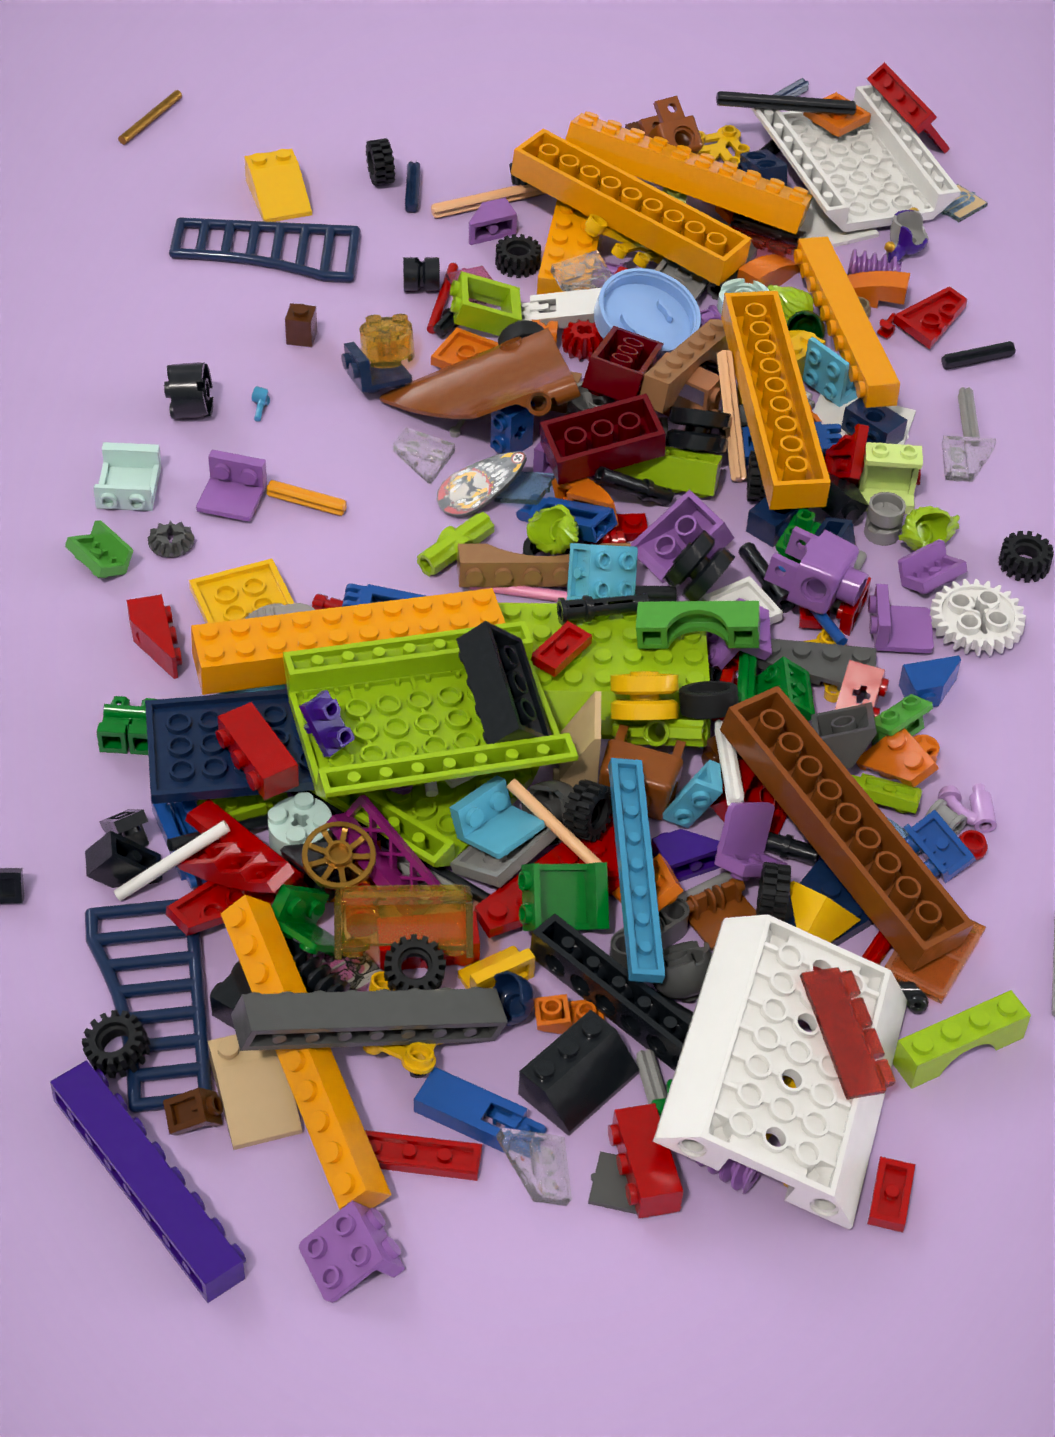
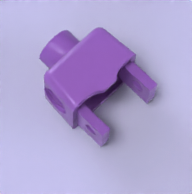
(823, 573)

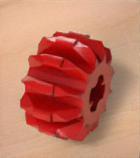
(581, 339)

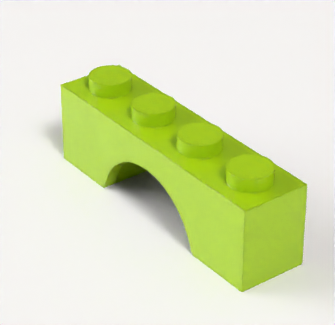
(932, 1049)

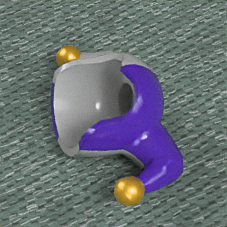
(906, 234)

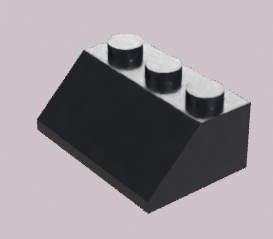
(577, 1073)

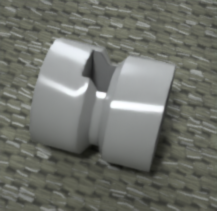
(884, 518)

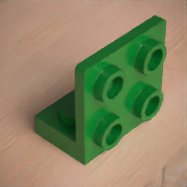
(793, 682)
(297, 915)

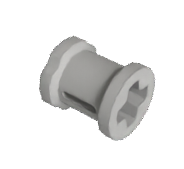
(955, 821)

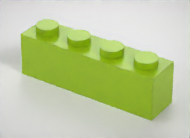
(680, 471)

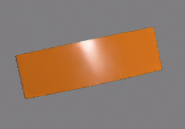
(768, 270)
(881, 285)
(584, 491)

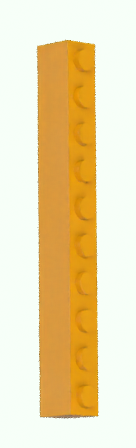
(847, 322)
(309, 1071)

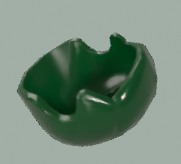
(807, 321)

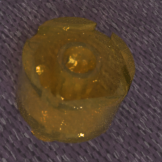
(387, 340)

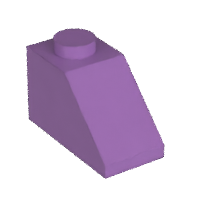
(492, 221)

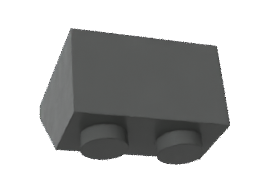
(846, 731)

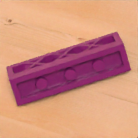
(385, 868)

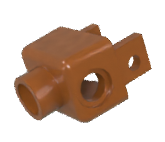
(672, 125)
(660, 770)

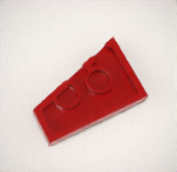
(931, 316)

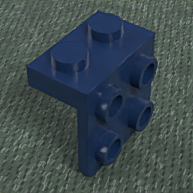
(370, 378)

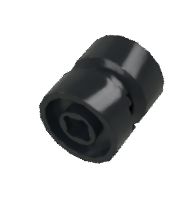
(421, 273)

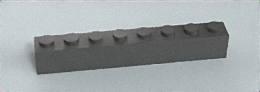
(367, 1018)

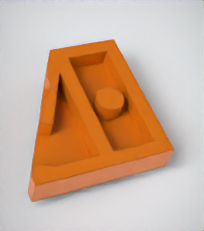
(899, 759)

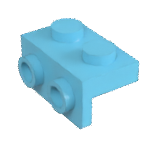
(696, 796)

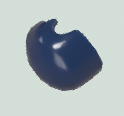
(515, 996)

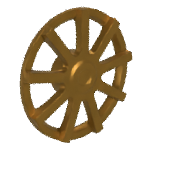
(338, 855)

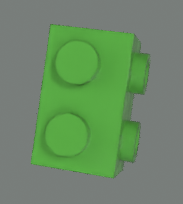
(101, 551)
(904, 714)

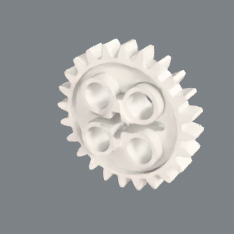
(977, 617)

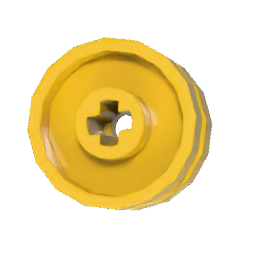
(644, 696)

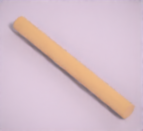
(552, 822)

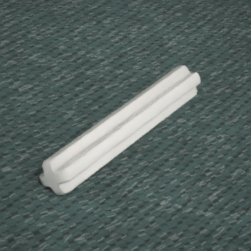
(729, 767)

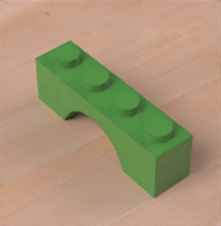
(665, 621)

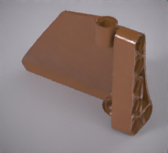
(492, 381)

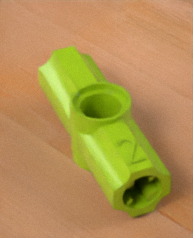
(446, 548)
(642, 732)

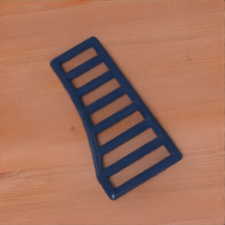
(273, 261)
(119, 993)

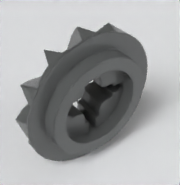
(181, 542)

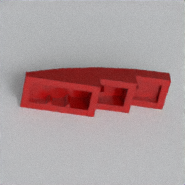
(236, 869)

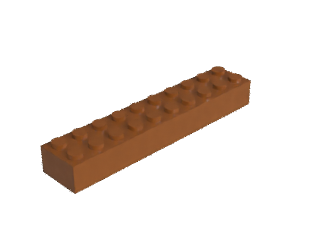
(846, 828)

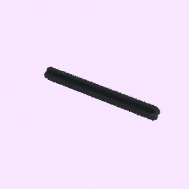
(785, 103)

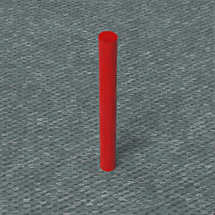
(441, 299)

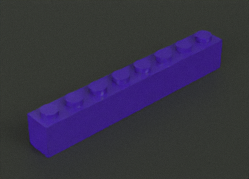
(148, 1181)

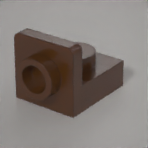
(193, 1110)

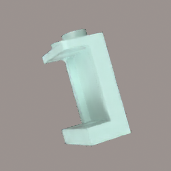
(128, 476)

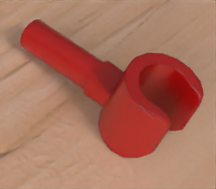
(887, 328)

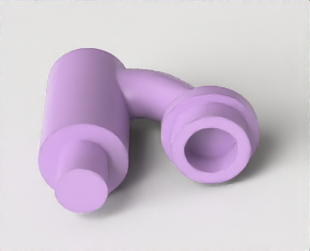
(982, 810)

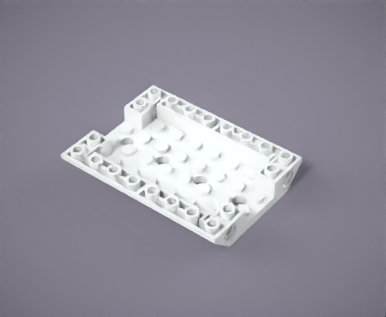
(749, 1037)

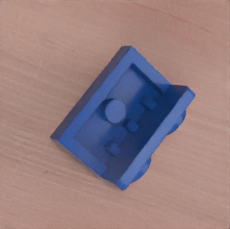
(939, 846)

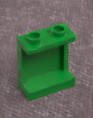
(570, 890)

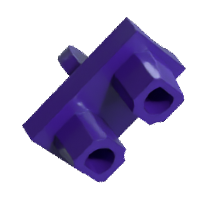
(326, 724)

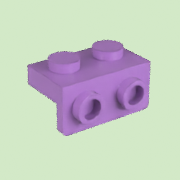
(929, 568)

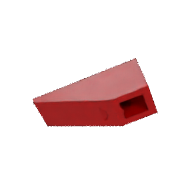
(151, 631)

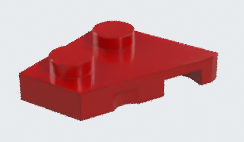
(847, 456)

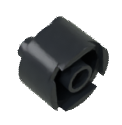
(189, 390)

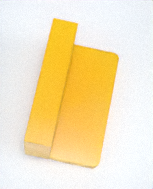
(510, 959)

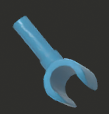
(261, 397)

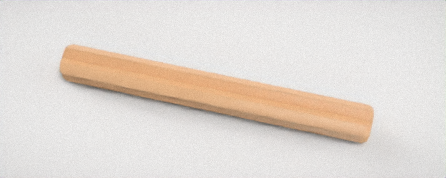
(473, 202)
(731, 405)

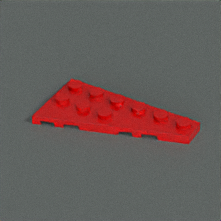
(501, 909)

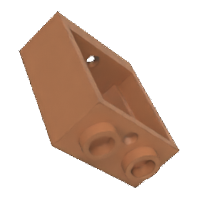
(704, 381)

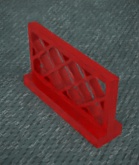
(906, 103)

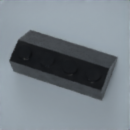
(502, 685)

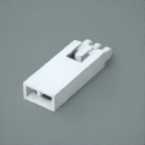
(561, 307)

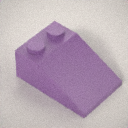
(675, 529)

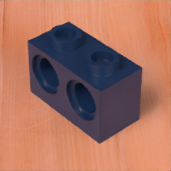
(765, 163)

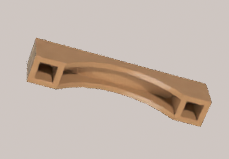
(670, 374)
(492, 567)

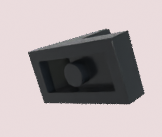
(128, 825)

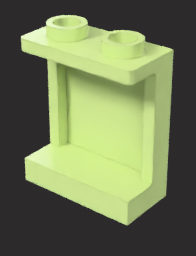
(892, 470)

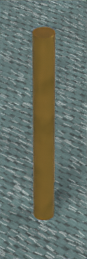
(150, 117)

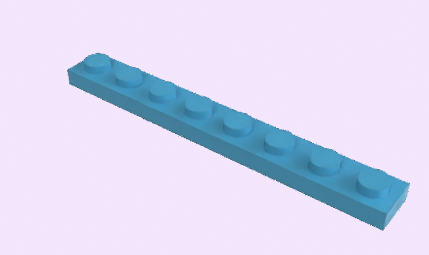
(636, 871)

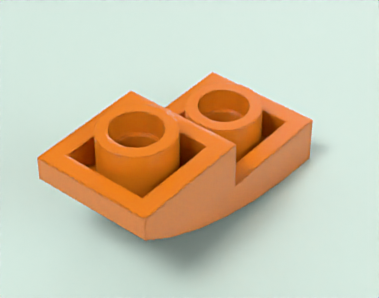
(558, 1014)

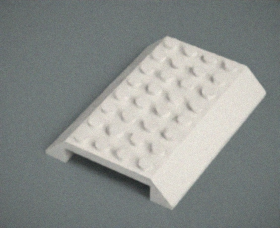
(867, 171)

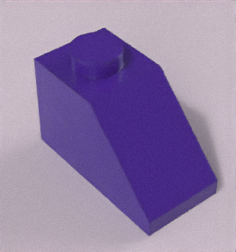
(686, 852)

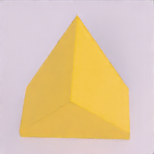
(819, 914)

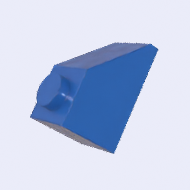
(930, 678)

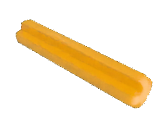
(306, 497)

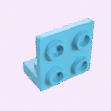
(828, 373)
(601, 571)
(491, 822)

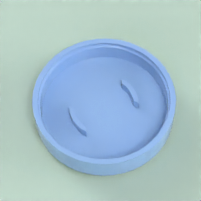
(649, 306)

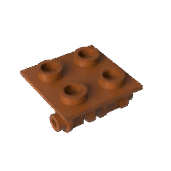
(711, 908)

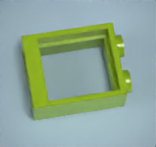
(489, 291)

